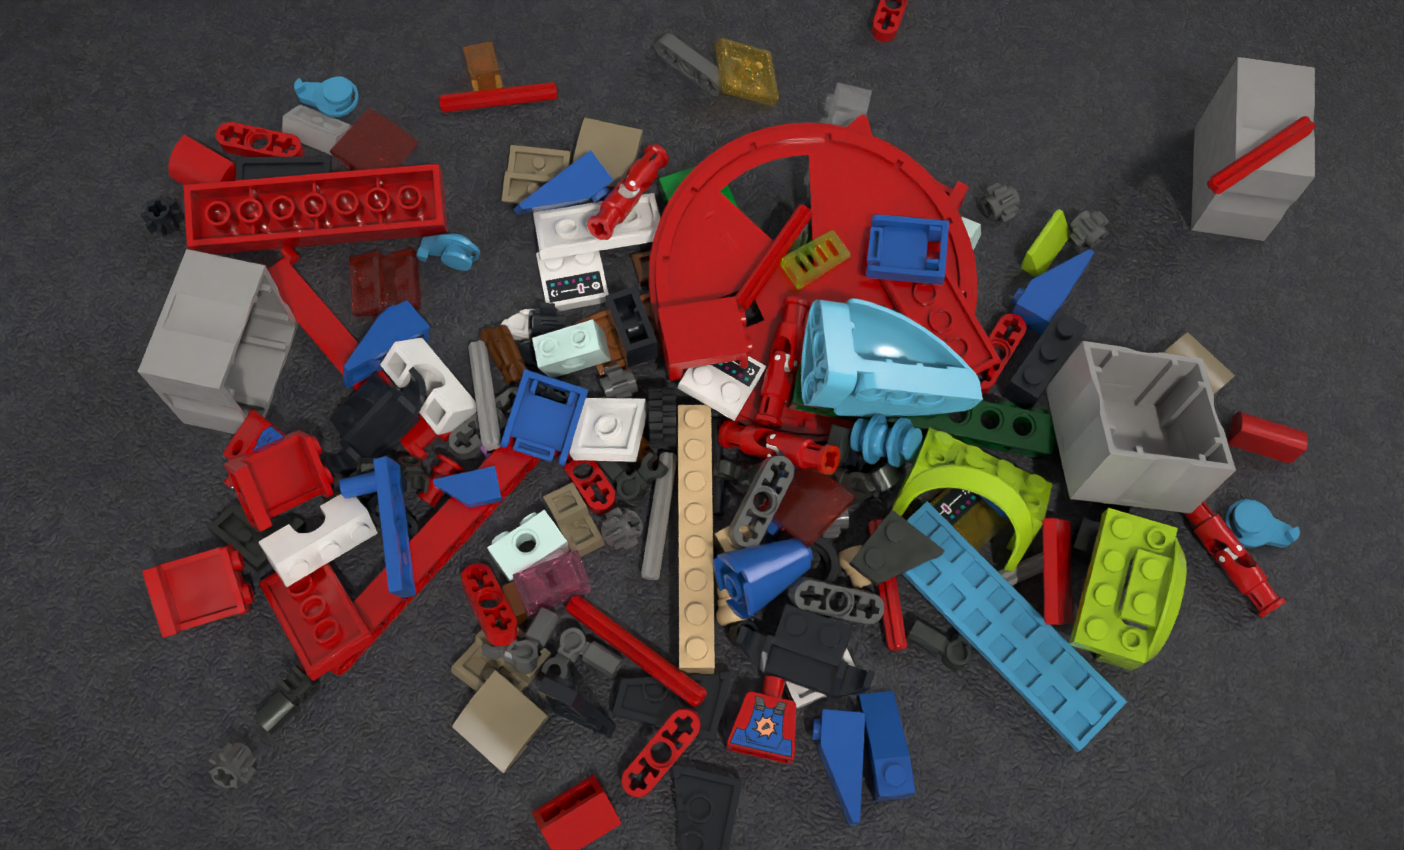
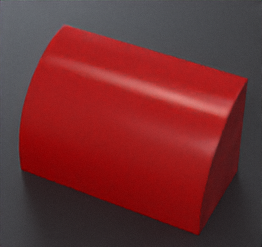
(197, 164)
(1267, 437)
(576, 816)

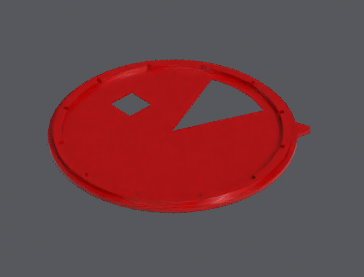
(849, 183)

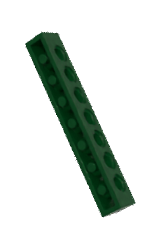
(1037, 424)

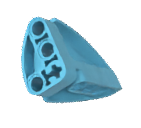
(880, 363)

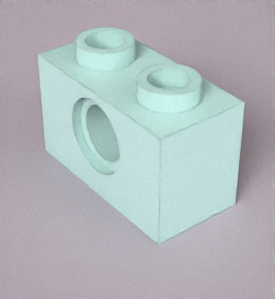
(571, 349)
(535, 528)

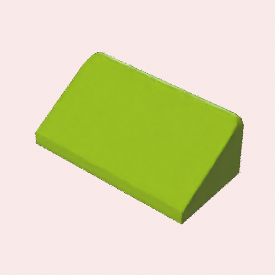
(1046, 245)

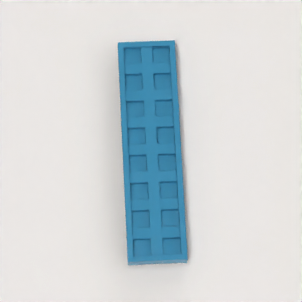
(1012, 634)

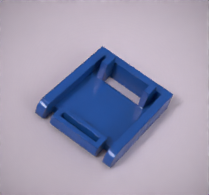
(900, 249)
(543, 424)

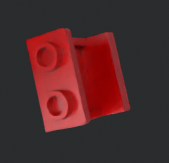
(703, 335)
(279, 477)
(198, 589)

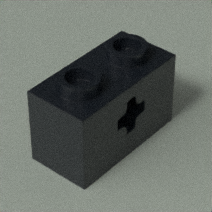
(631, 326)

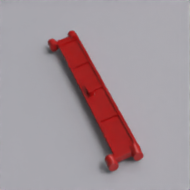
(334, 337)

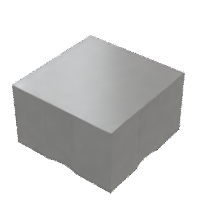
(1247, 110)
(219, 342)
(1138, 428)

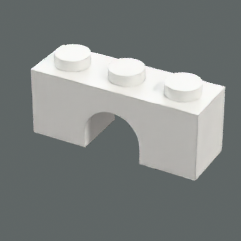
(447, 399)
(299, 554)

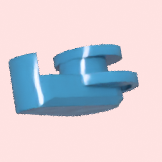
(330, 97)
(453, 249)
(870, 437)
(902, 442)
(1256, 526)

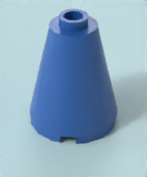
(760, 573)

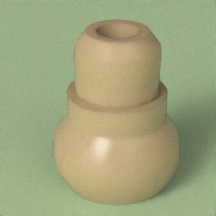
(845, 557)
(724, 614)

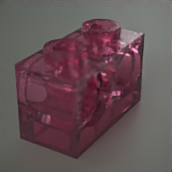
(552, 582)

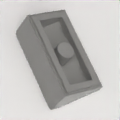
(314, 128)

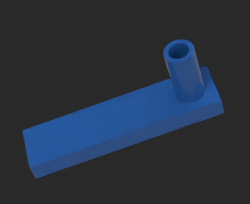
(388, 484)

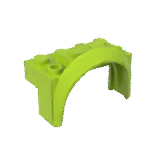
(953, 464)
(1151, 594)

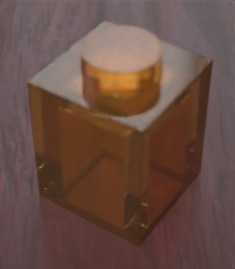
(483, 66)

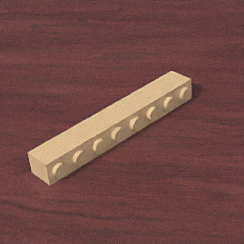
(695, 541)

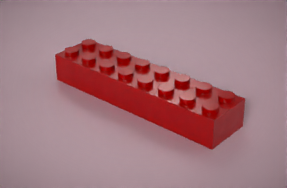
(315, 209)

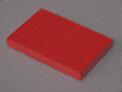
(1057, 571)

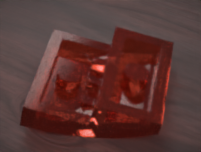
(373, 144)
(384, 282)
(809, 505)

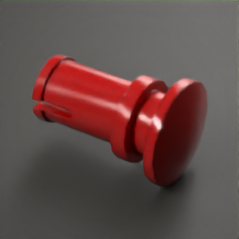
(445, 468)

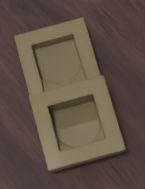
(574, 519)

